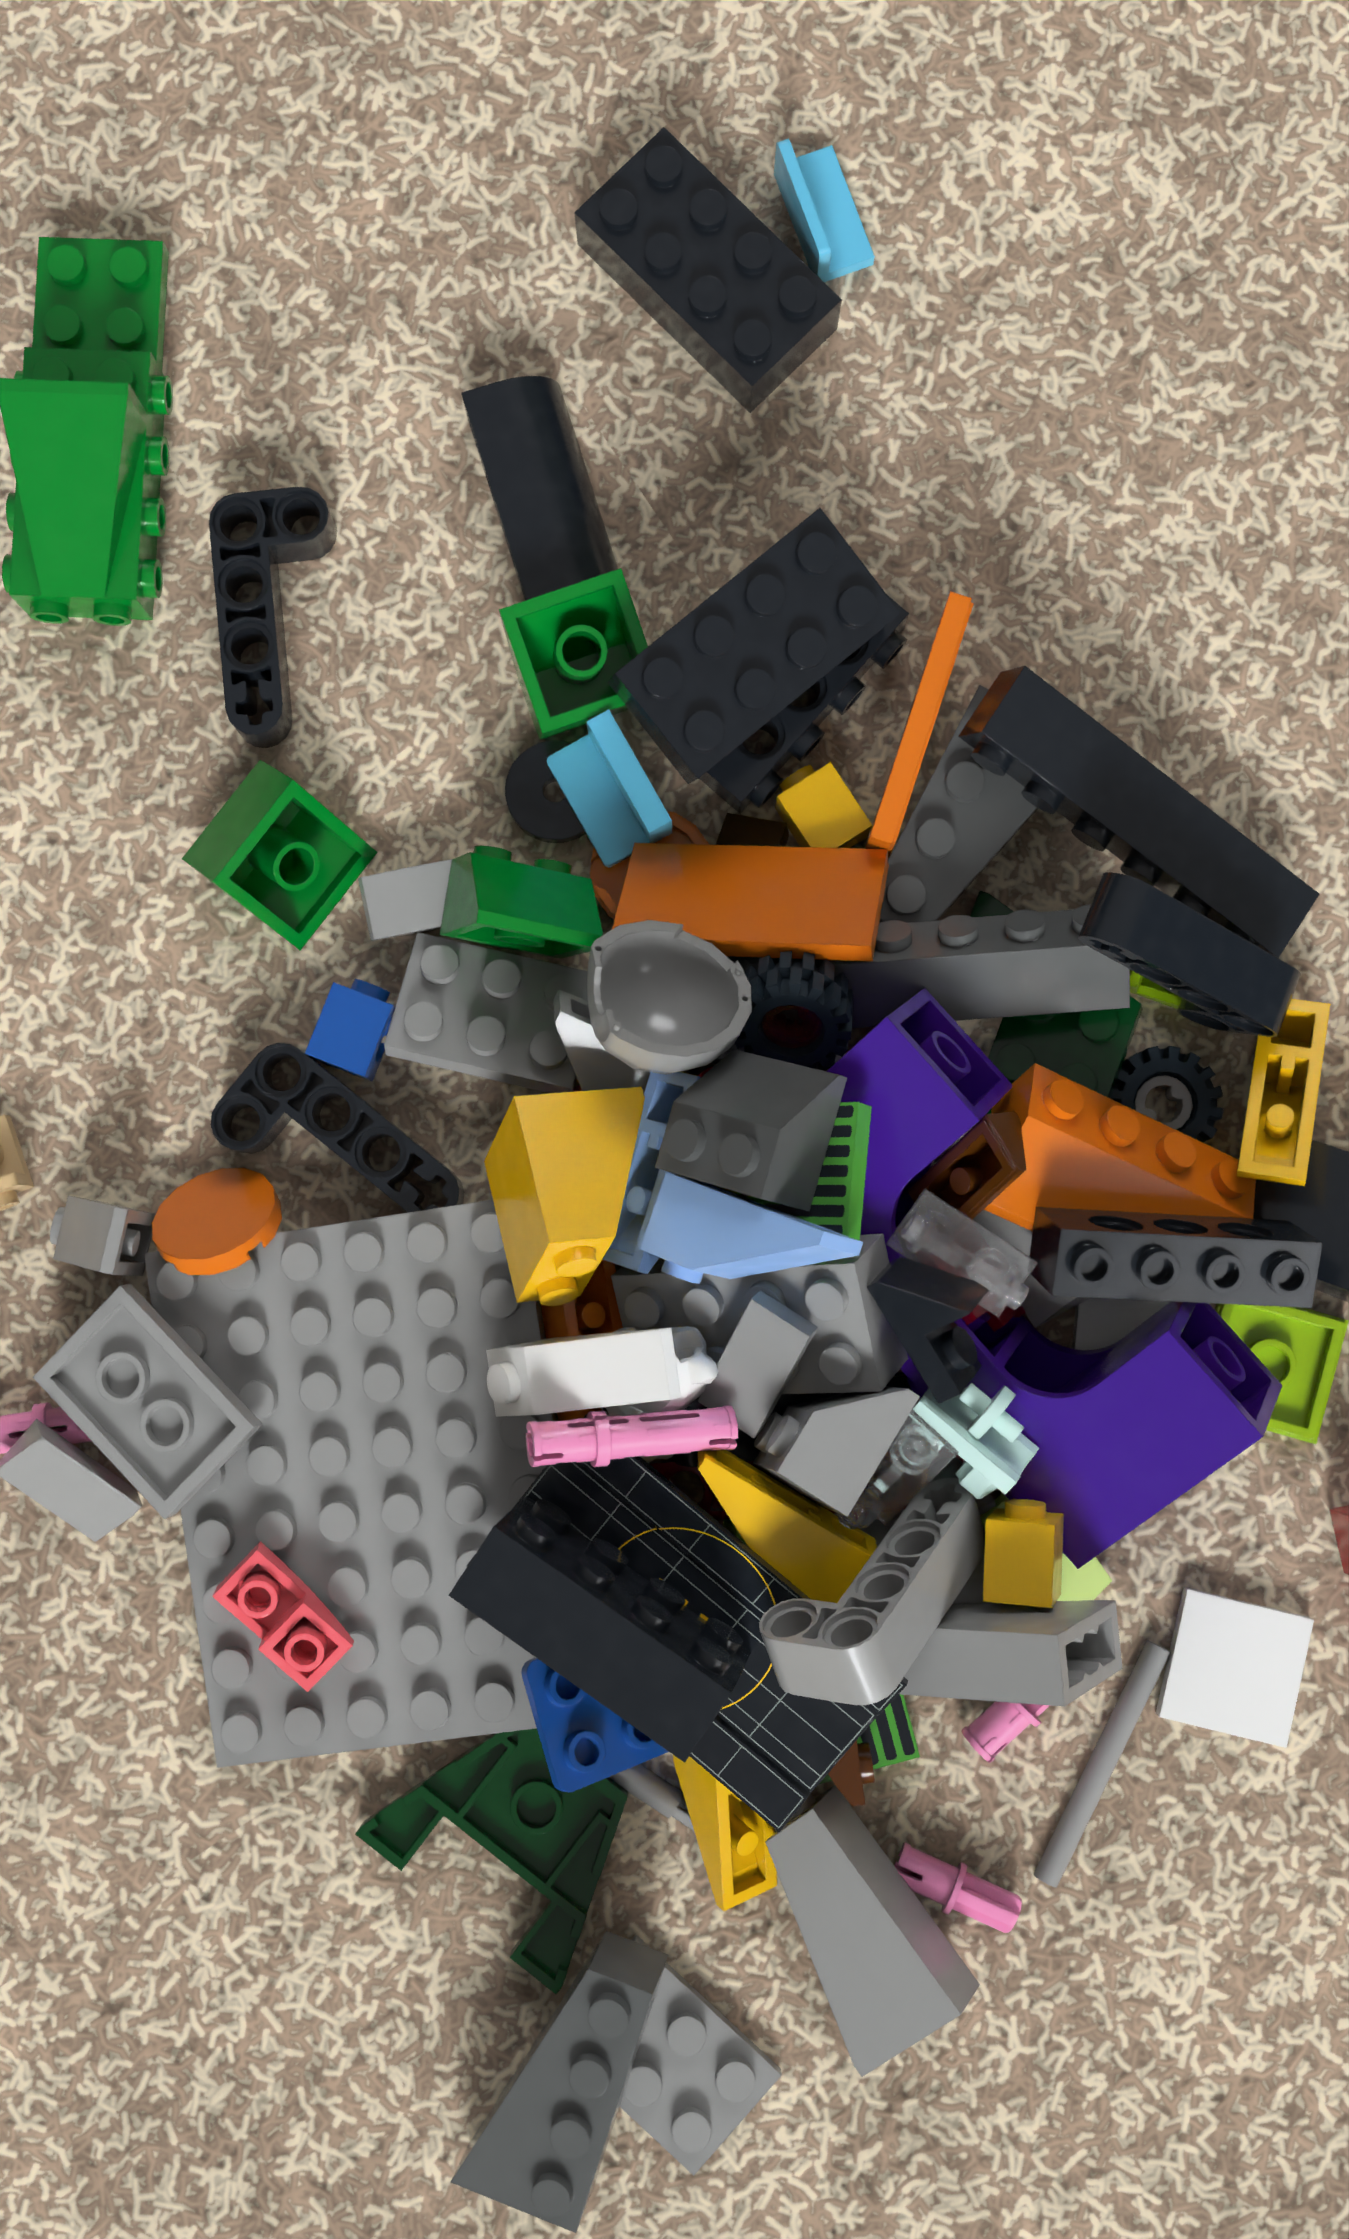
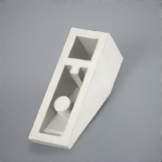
(583, 1372)

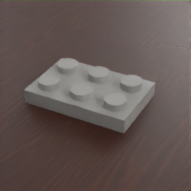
(484, 1014)
(147, 1400)
(693, 2073)

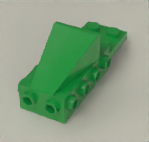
(90, 434)

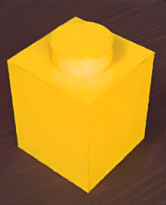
(821, 809)
(1023, 1554)

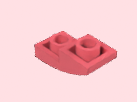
(286, 1614)

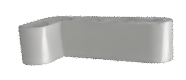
(883, 1620)

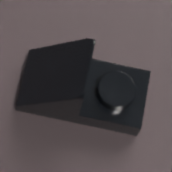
(922, 1311)

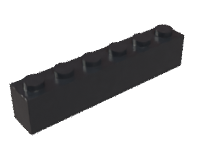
(1133, 810)

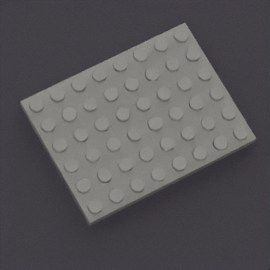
(364, 1477)

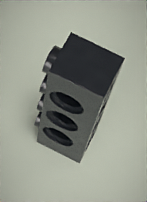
(754, 777)
(1174, 1257)

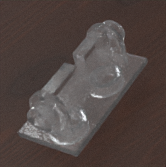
(955, 1243)
(904, 1471)

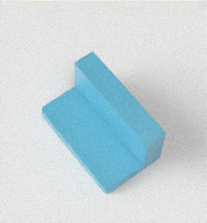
(822, 211)
(609, 791)

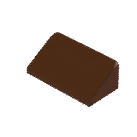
(977, 1165)

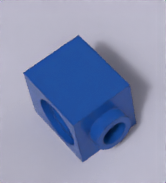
(352, 1028)

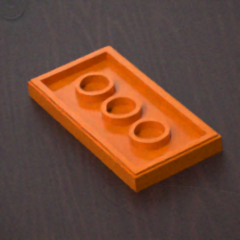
(920, 723)
(761, 897)

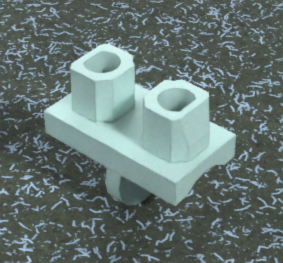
(983, 1435)

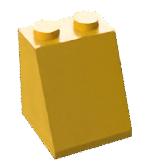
(561, 1186)

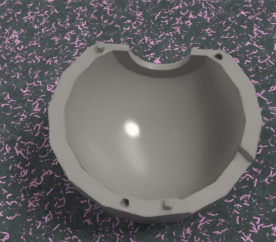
(664, 997)

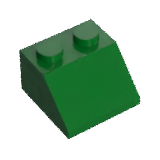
(571, 647)
(280, 854)
(520, 905)

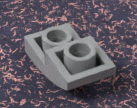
(405, 899)

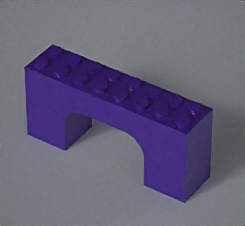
(1112, 1424)

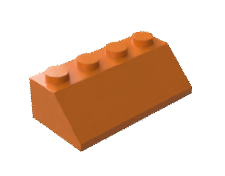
(1110, 1158)

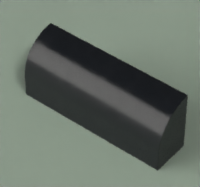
(538, 483)

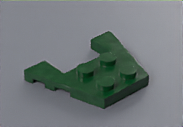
(1077, 1045)
(511, 1808)

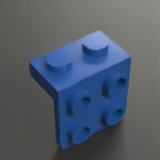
(579, 1733)

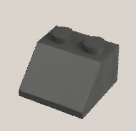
(754, 1128)

